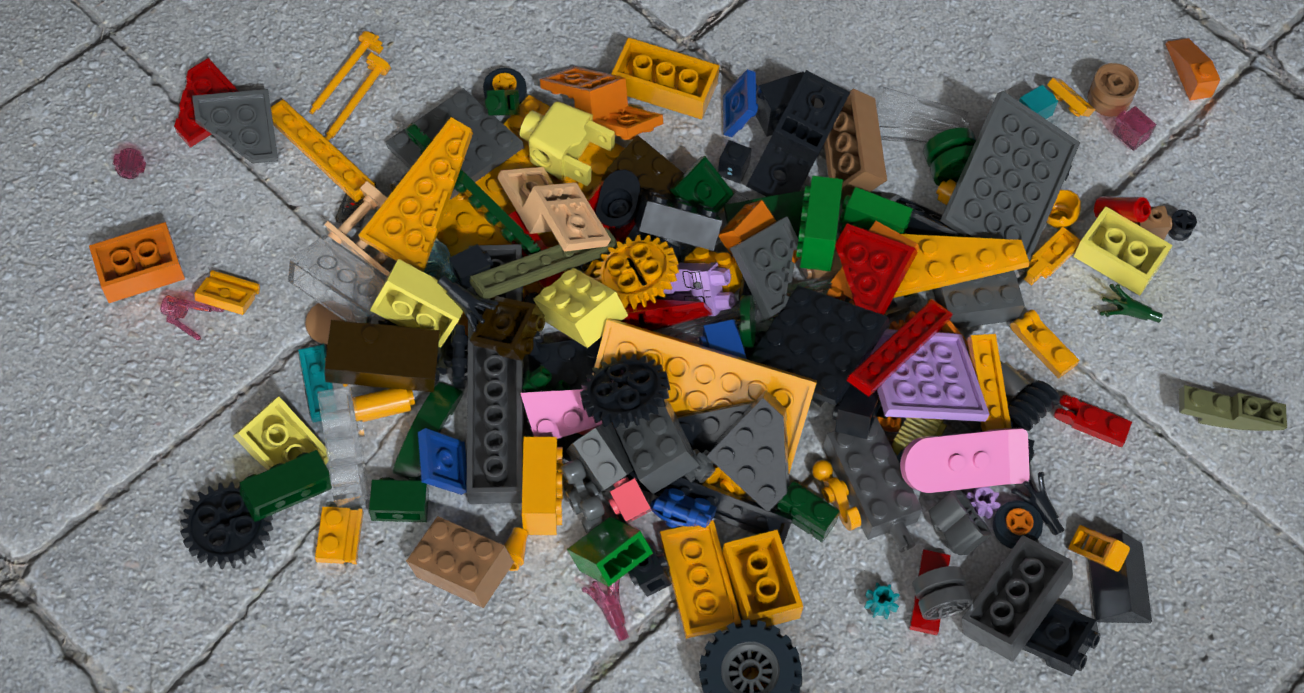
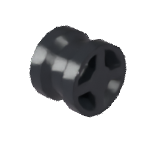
(1186, 220)

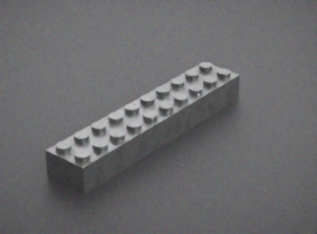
(495, 411)

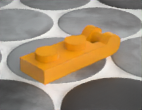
(1044, 344)

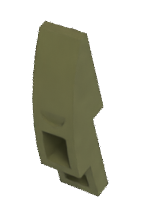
(1234, 412)

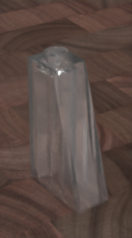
(914, 118)

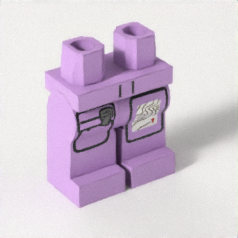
(702, 284)

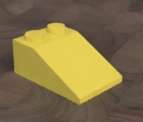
(278, 436)

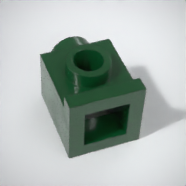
(497, 102)

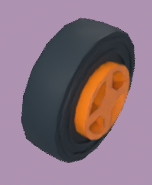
(1014, 515)

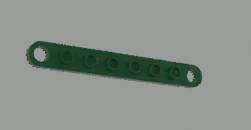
(480, 200)

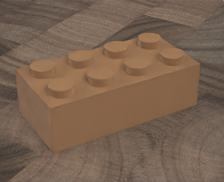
(855, 146)

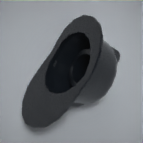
(618, 199)

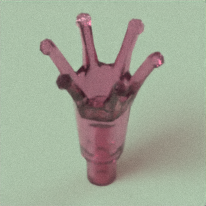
(610, 607)

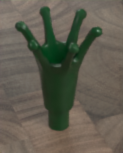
(1130, 307)

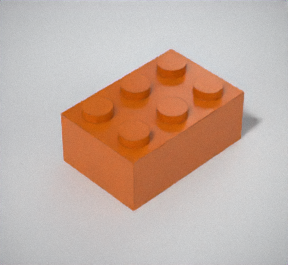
(136, 262)

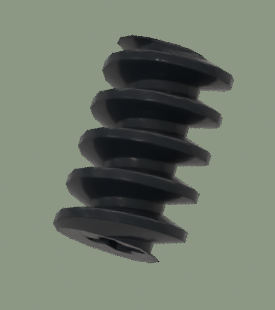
(1032, 405)

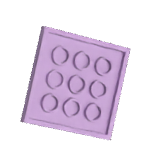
(934, 383)

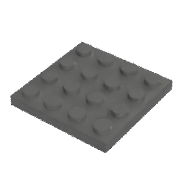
(489, 145)

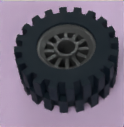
(750, 639)

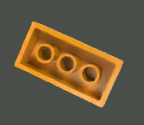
(667, 78)

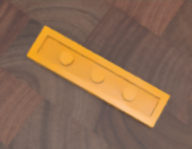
(988, 370)

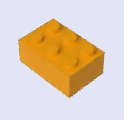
(542, 485)
(762, 579)

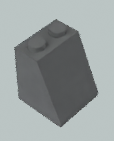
(601, 456)

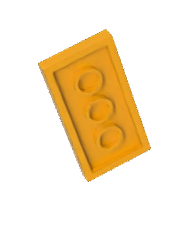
(699, 579)

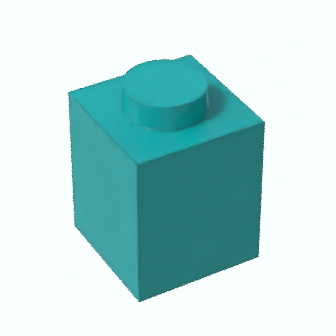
(1040, 101)

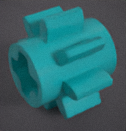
(877, 607)

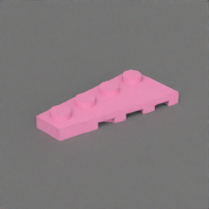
(556, 413)

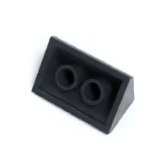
(924, 220)
(1121, 594)

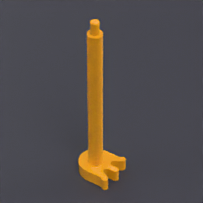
(368, 41)
(378, 67)

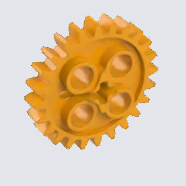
(652, 261)

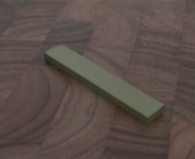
(534, 268)

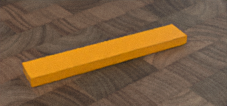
(319, 150)

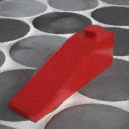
(665, 313)

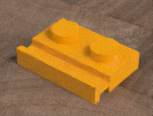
(227, 292)
(339, 535)

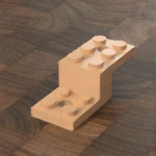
(554, 208)

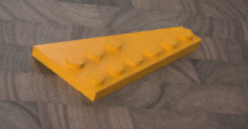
(414, 210)
(959, 259)

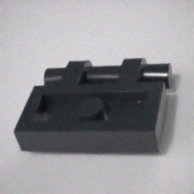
(459, 363)

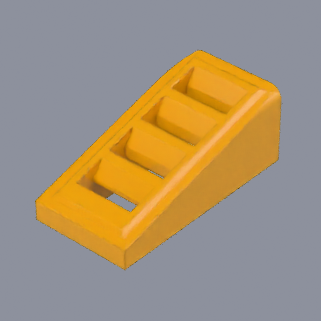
(1113, 555)

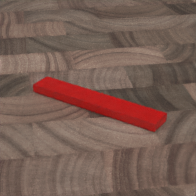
(899, 348)

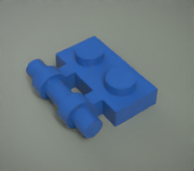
(677, 504)

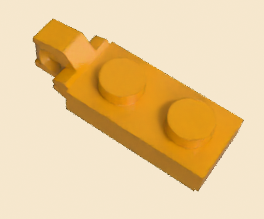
(1052, 255)

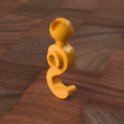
(836, 493)

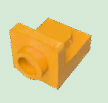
(726, 482)

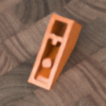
(1194, 69)

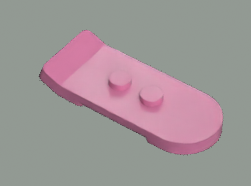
(966, 460)

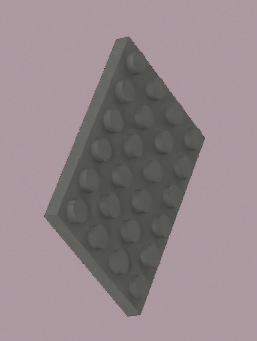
(1011, 176)

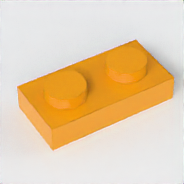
(1062, 91)

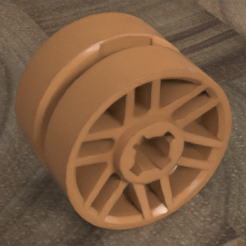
(1113, 89)

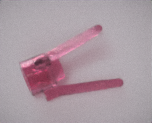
(178, 308)

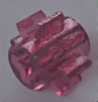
(129, 163)

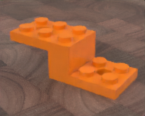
(604, 98)

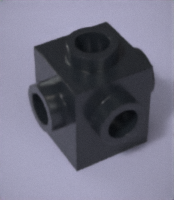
(651, 573)

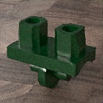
(538, 381)

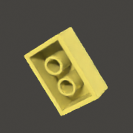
(1122, 251)
(416, 301)
(580, 306)

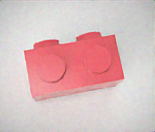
(628, 500)

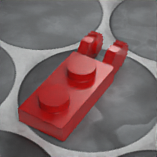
(1093, 421)

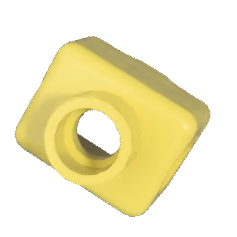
(561, 138)

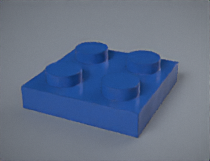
(739, 103)
(443, 461)

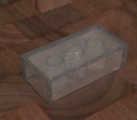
(337, 280)
(344, 447)

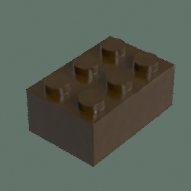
(649, 166)

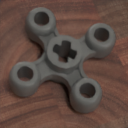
(582, 496)

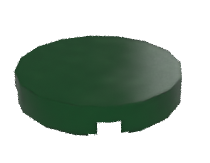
(748, 324)

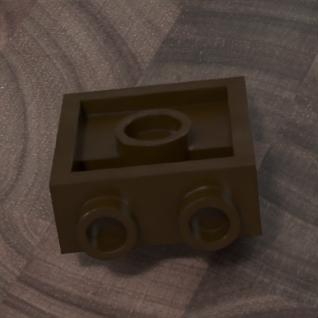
(509, 328)

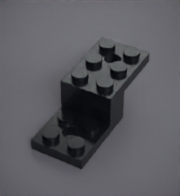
(798, 136)

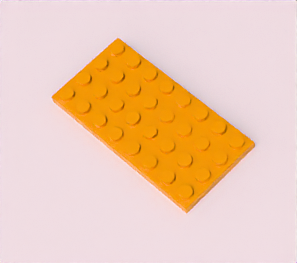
(710, 378)

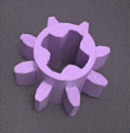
(984, 501)

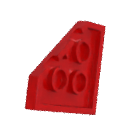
(201, 80)
(873, 266)

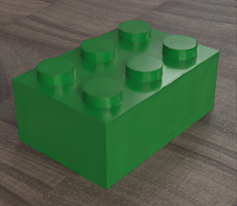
(821, 215)

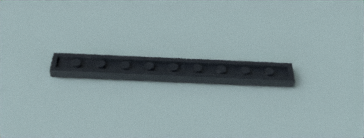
(730, 507)

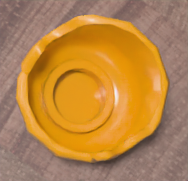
(1065, 209)

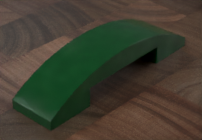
(431, 416)

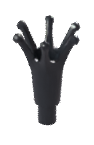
(467, 301)
(1041, 503)

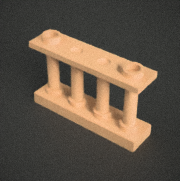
(372, 199)

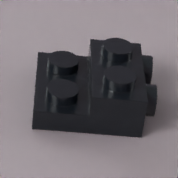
(1064, 639)

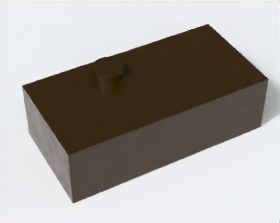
(382, 356)

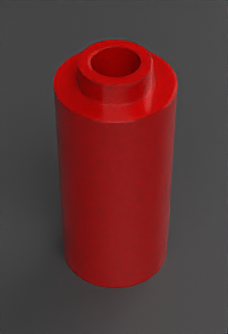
(1133, 208)

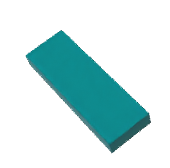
(313, 371)

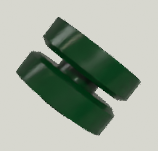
(948, 153)

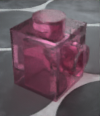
(1133, 128)

